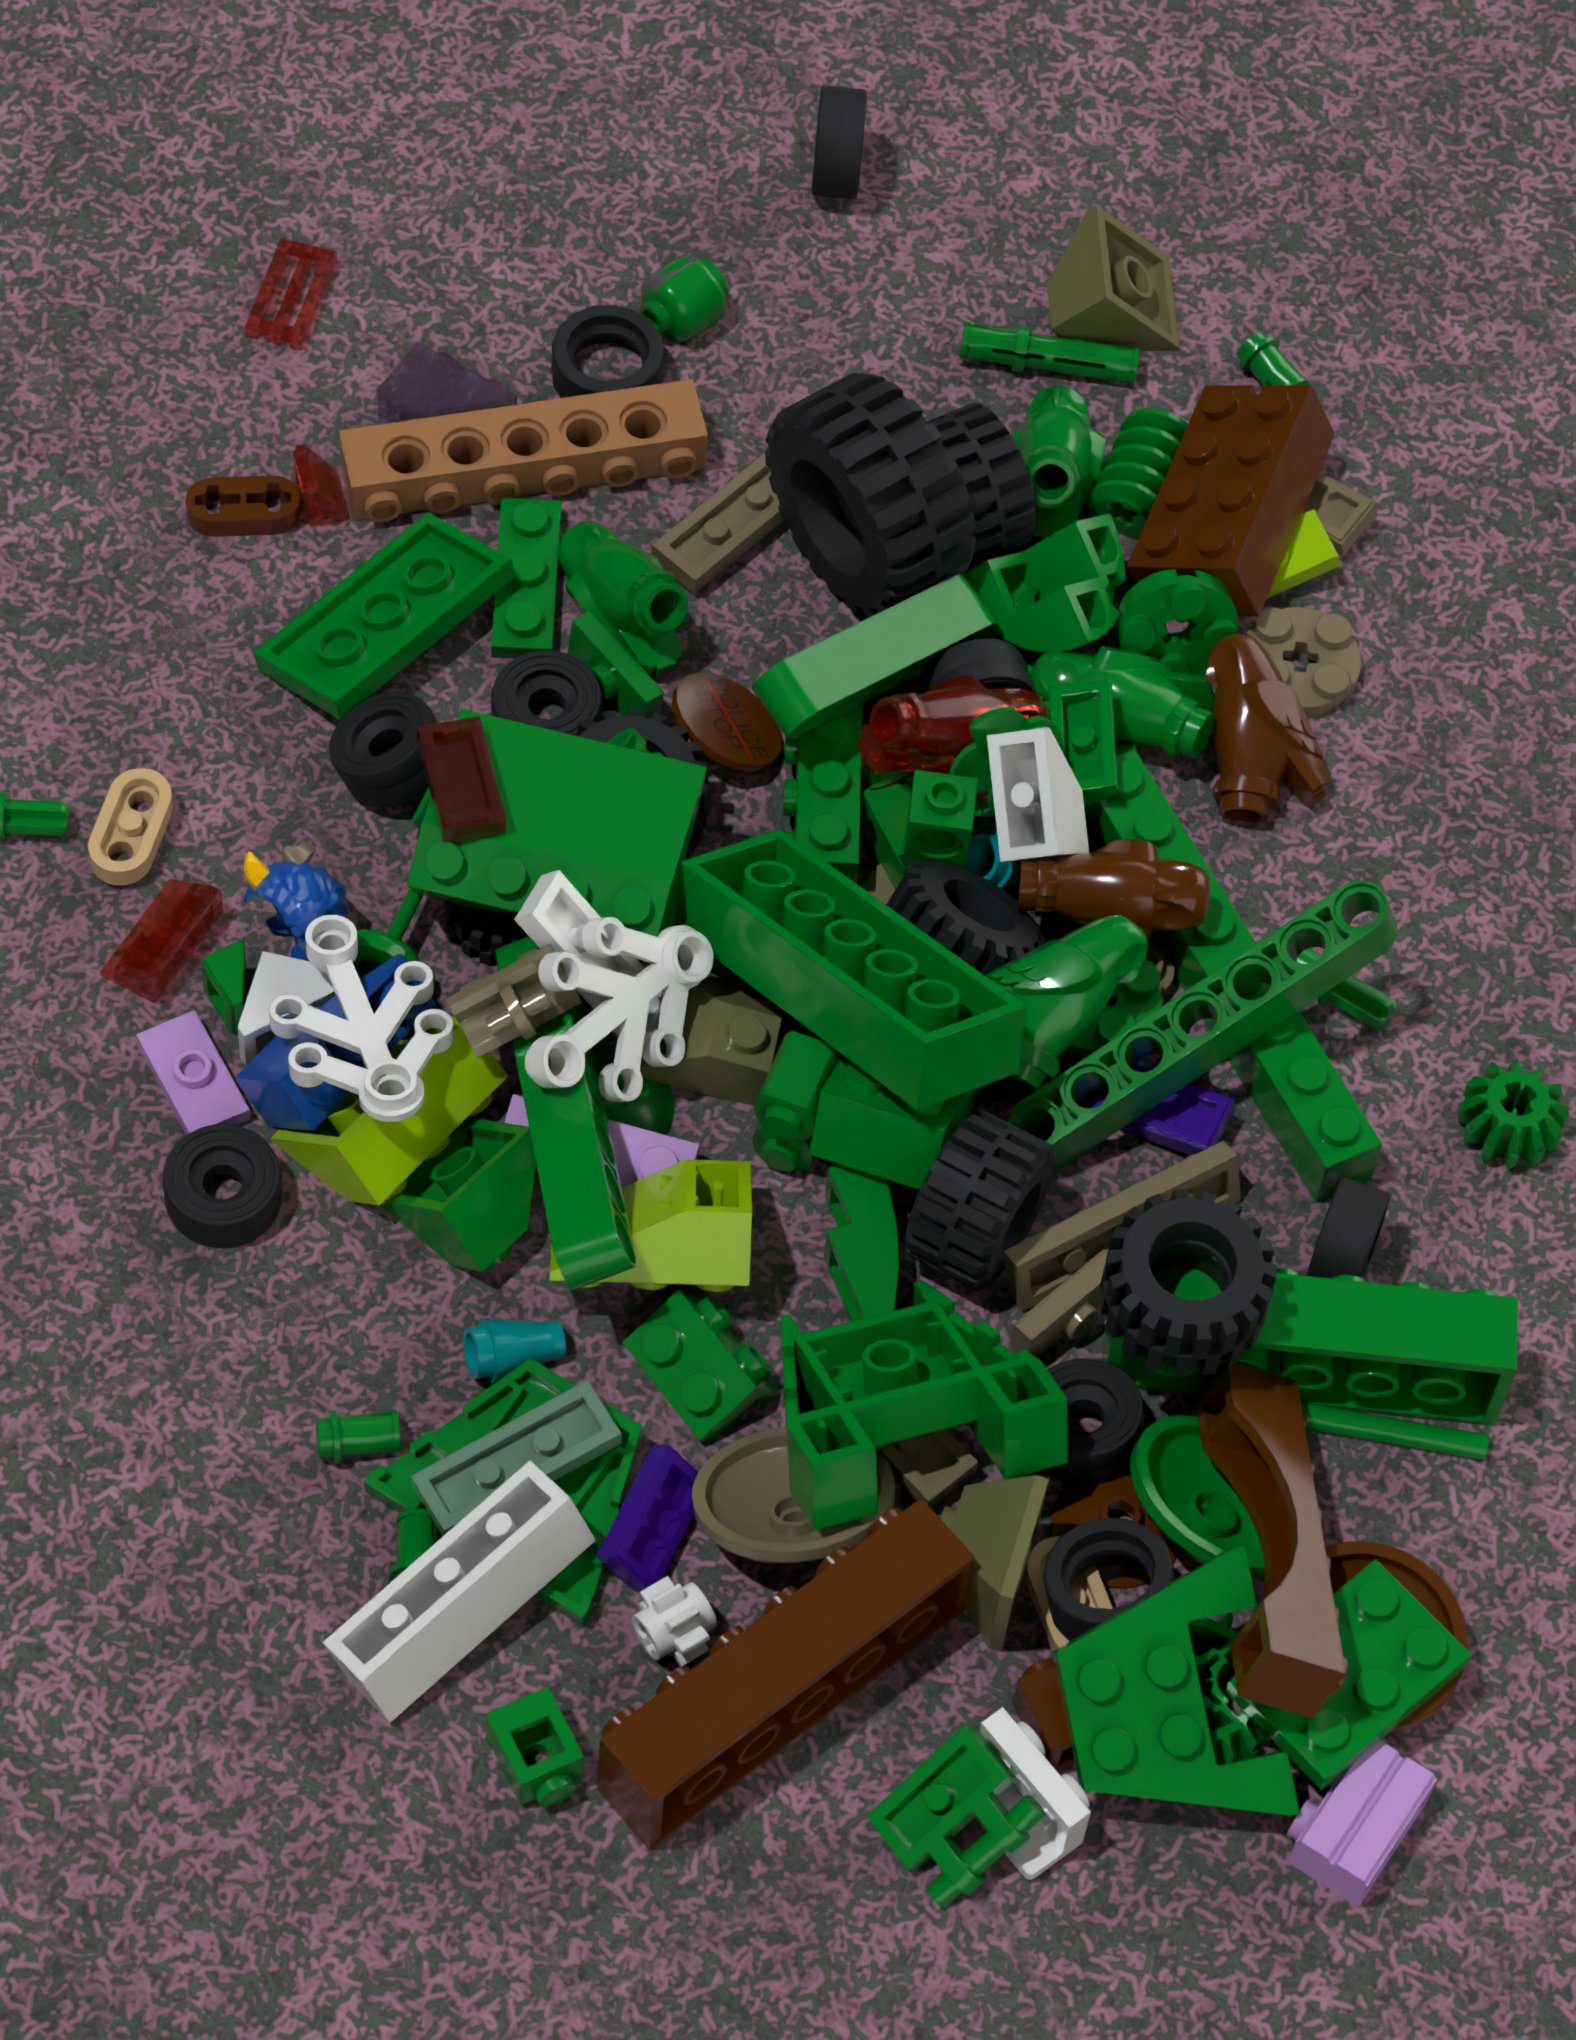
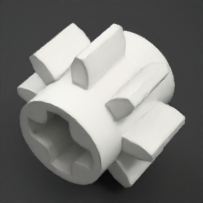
(674, 1621)

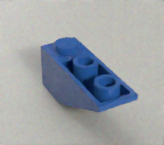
(304, 1108)

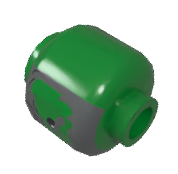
(684, 297)

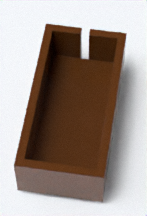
(1236, 489)

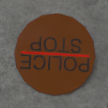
(727, 721)

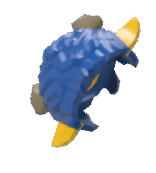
(296, 892)

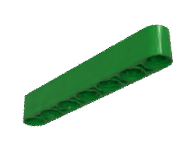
(1216, 998)
(574, 1159)

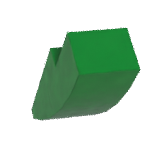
(864, 1244)

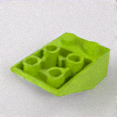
(688, 1227)

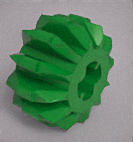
(1530, 1132)

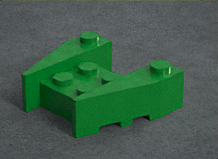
(902, 1379)

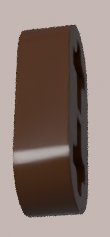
(243, 506)

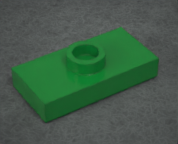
(618, 673)

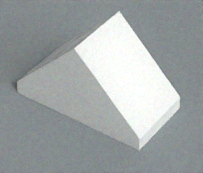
(273, 978)

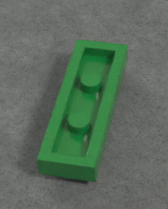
(527, 603)

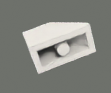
(1035, 797)

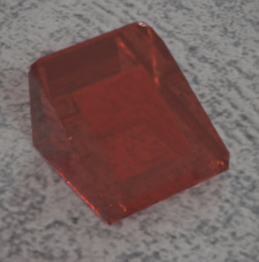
(319, 488)

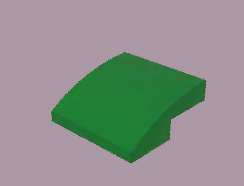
(1088, 734)

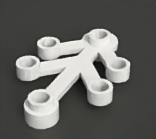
(625, 1006)
(362, 1030)

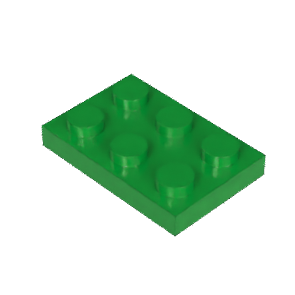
(1395, 1664)

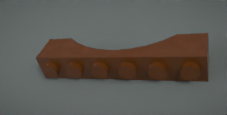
(1258, 1439)

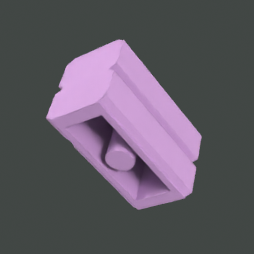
(1360, 1821)

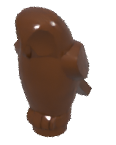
(1259, 733)
(1117, 880)

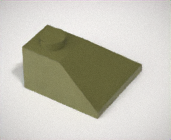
(1113, 288)
(727, 1040)
(999, 1529)

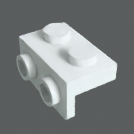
(1059, 1796)

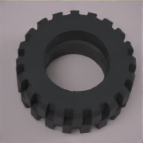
(869, 492)

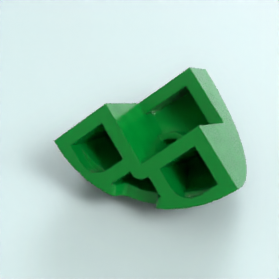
(1057, 589)

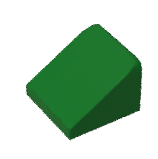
(225, 982)

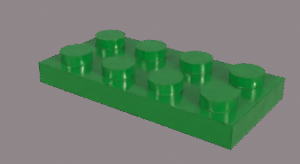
(384, 615)

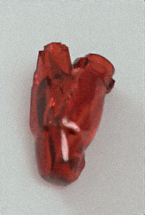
(933, 726)

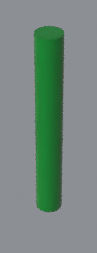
(1396, 1431)

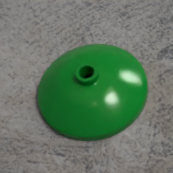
(1190, 1494)

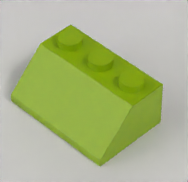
(372, 1157)

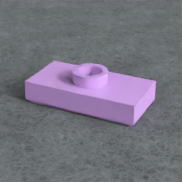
(192, 1074)

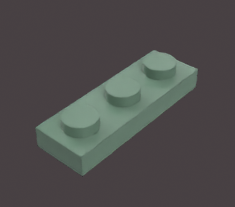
(553, 1436)

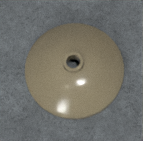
(748, 1506)

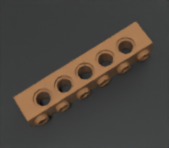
(523, 450)

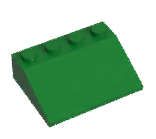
(575, 806)

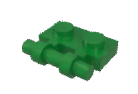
(943, 1799)

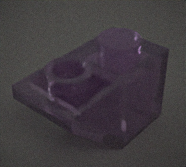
(436, 385)

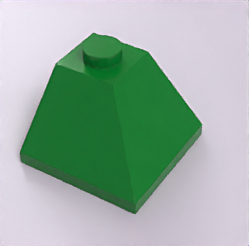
(472, 1194)

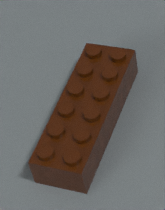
(782, 1671)

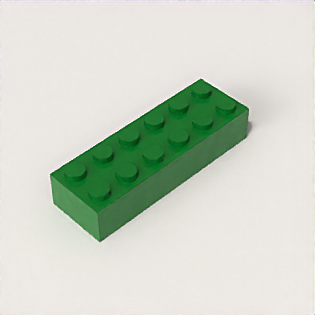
(851, 969)
(1364, 1345)

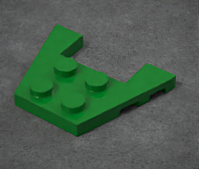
(593, 1487)
(1140, 1705)

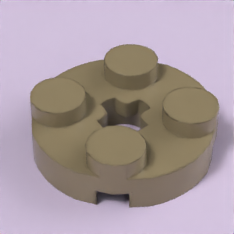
(1321, 639)

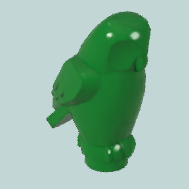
(1059, 450)
(625, 593)
(1149, 697)
(1068, 987)

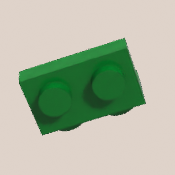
(700, 1363)

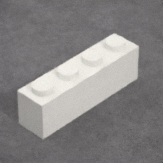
(459, 1591)

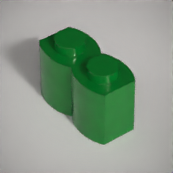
(790, 1101)

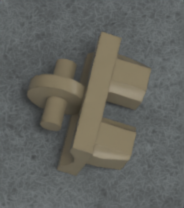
(509, 1003)

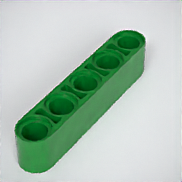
(871, 656)

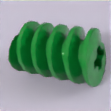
(1136, 469)

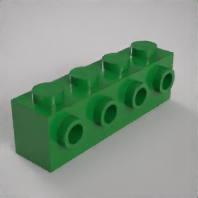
(827, 790)

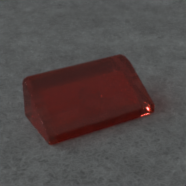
(164, 938)

